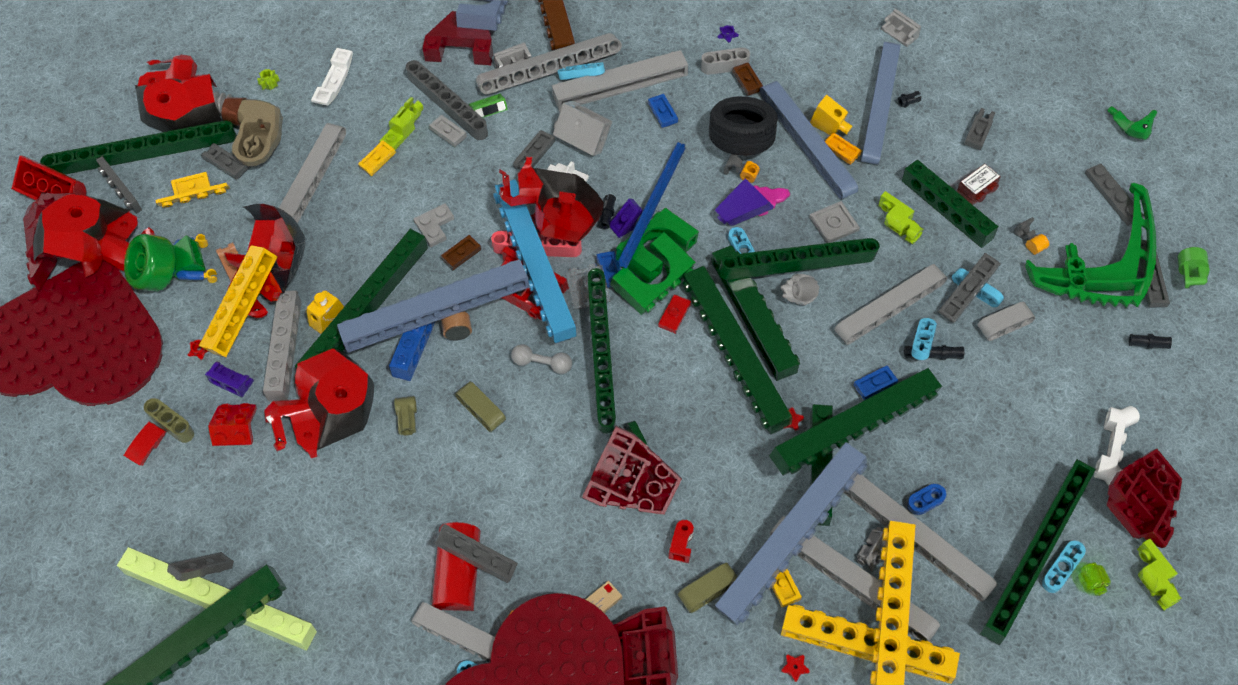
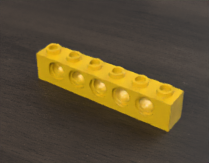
(238, 301)

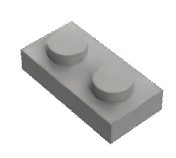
(448, 130)

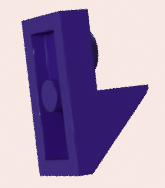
(626, 218)

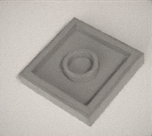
(834, 222)

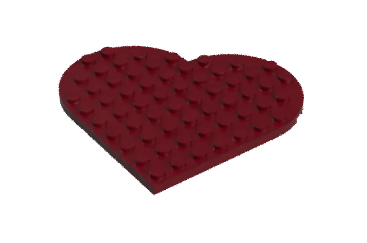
(80, 338)
(552, 643)

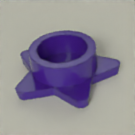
(727, 29)

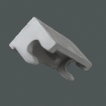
(901, 28)
(511, 55)

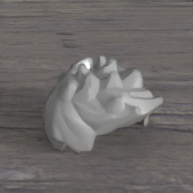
(800, 289)

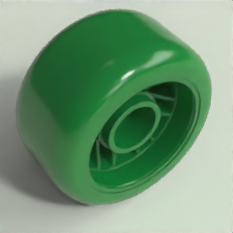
(150, 262)

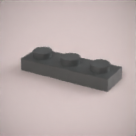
(200, 566)

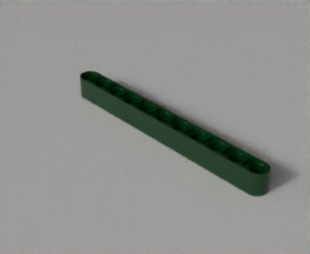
(141, 147)

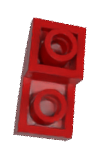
(144, 442)

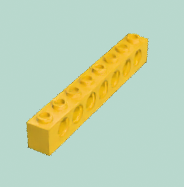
(903, 535)
(792, 628)

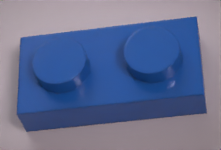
(663, 110)
(609, 264)
(875, 382)

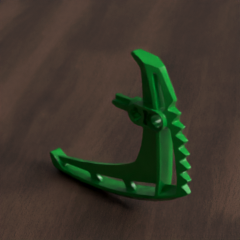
(1112, 277)

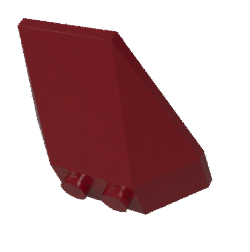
(648, 648)

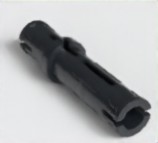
(939, 352)

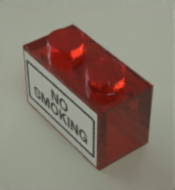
(979, 184)

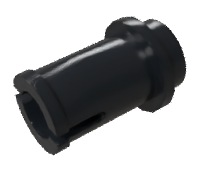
(905, 100)

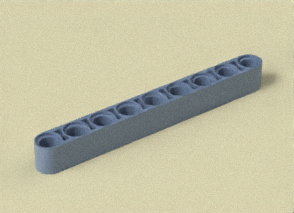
(881, 103)
(809, 140)

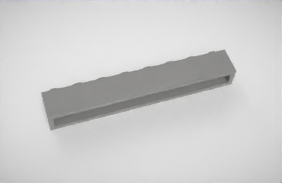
(621, 79)

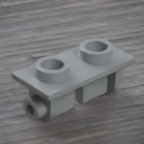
(872, 554)

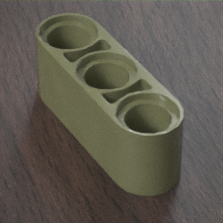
(480, 406)
(164, 414)
(707, 587)

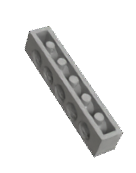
(282, 346)

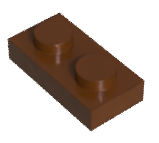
(747, 79)
(461, 252)

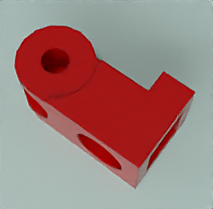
(682, 535)

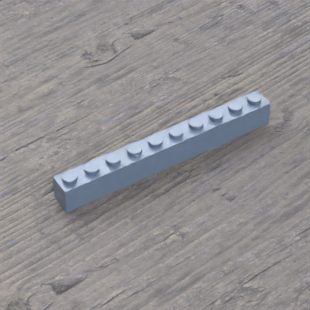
(433, 305)
(791, 534)

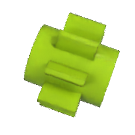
(268, 79)

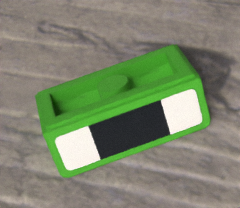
(489, 105)

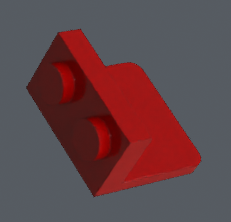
(232, 425)

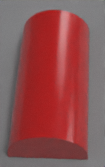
(37, 179)
(455, 578)

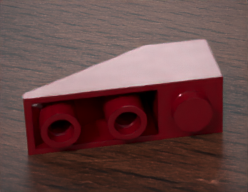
(40, 269)

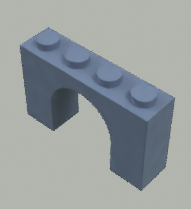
(481, 16)

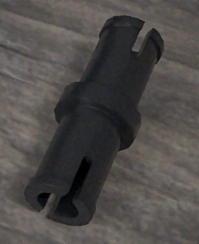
(608, 211)
(1150, 341)

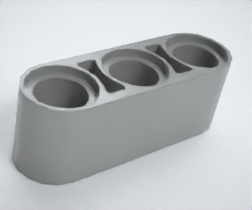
(724, 60)
(1006, 321)

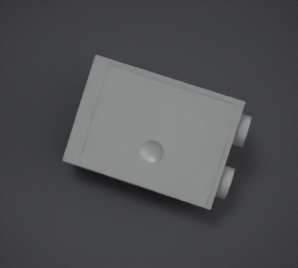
(582, 127)

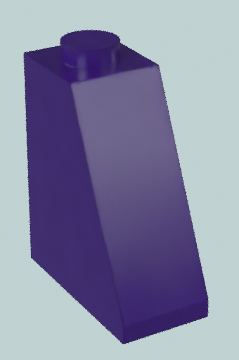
(742, 204)

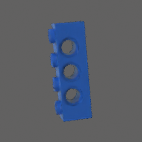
(410, 351)

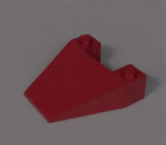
(448, 34)

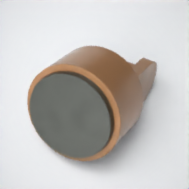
(457, 326)

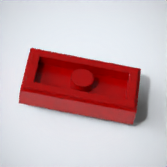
(674, 314)

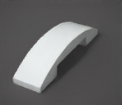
(335, 78)

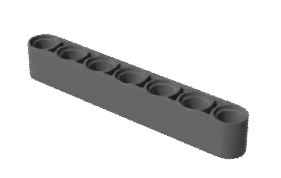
(447, 100)

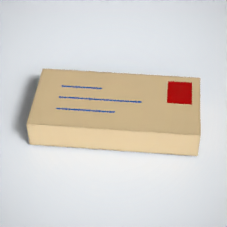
(605, 597)

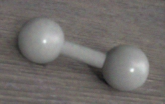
(523, 355)

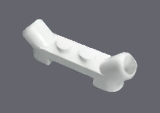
(1115, 421)

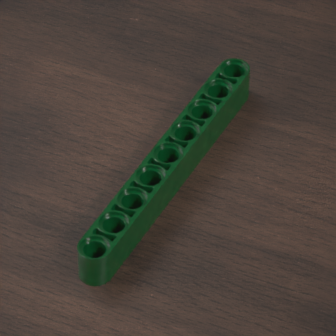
(798, 258)
(604, 357)

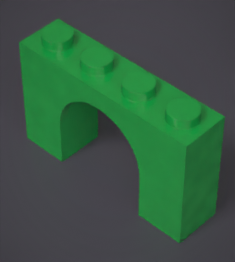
(645, 263)
(643, 295)

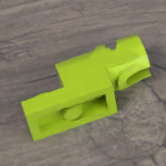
(402, 123)
(900, 218)
(1158, 575)

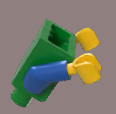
(190, 260)

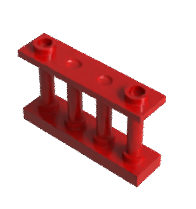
(521, 301)

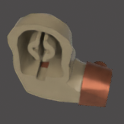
(258, 131)

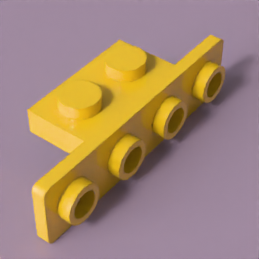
(191, 187)

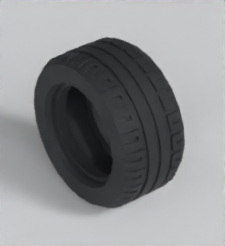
(743, 125)

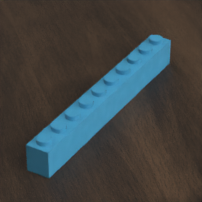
(537, 267)

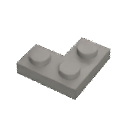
(430, 223)

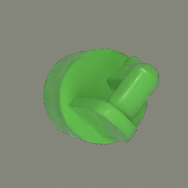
(1194, 263)

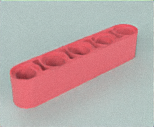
(552, 246)

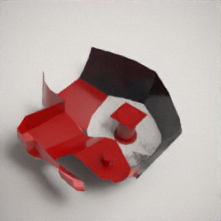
(281, 236)

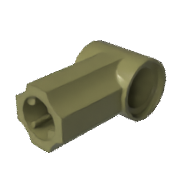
(405, 411)

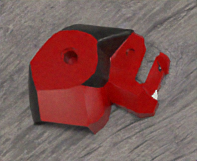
(176, 96)
(578, 201)
(85, 231)
(330, 405)

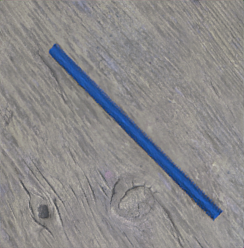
(651, 205)

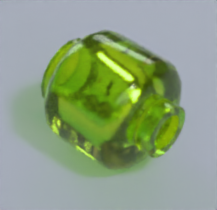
(1094, 579)

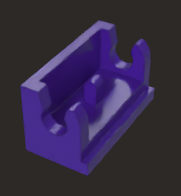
(229, 379)

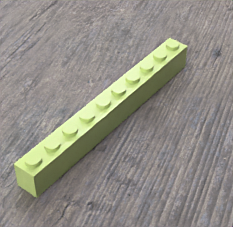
(205, 593)

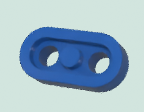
(925, 499)

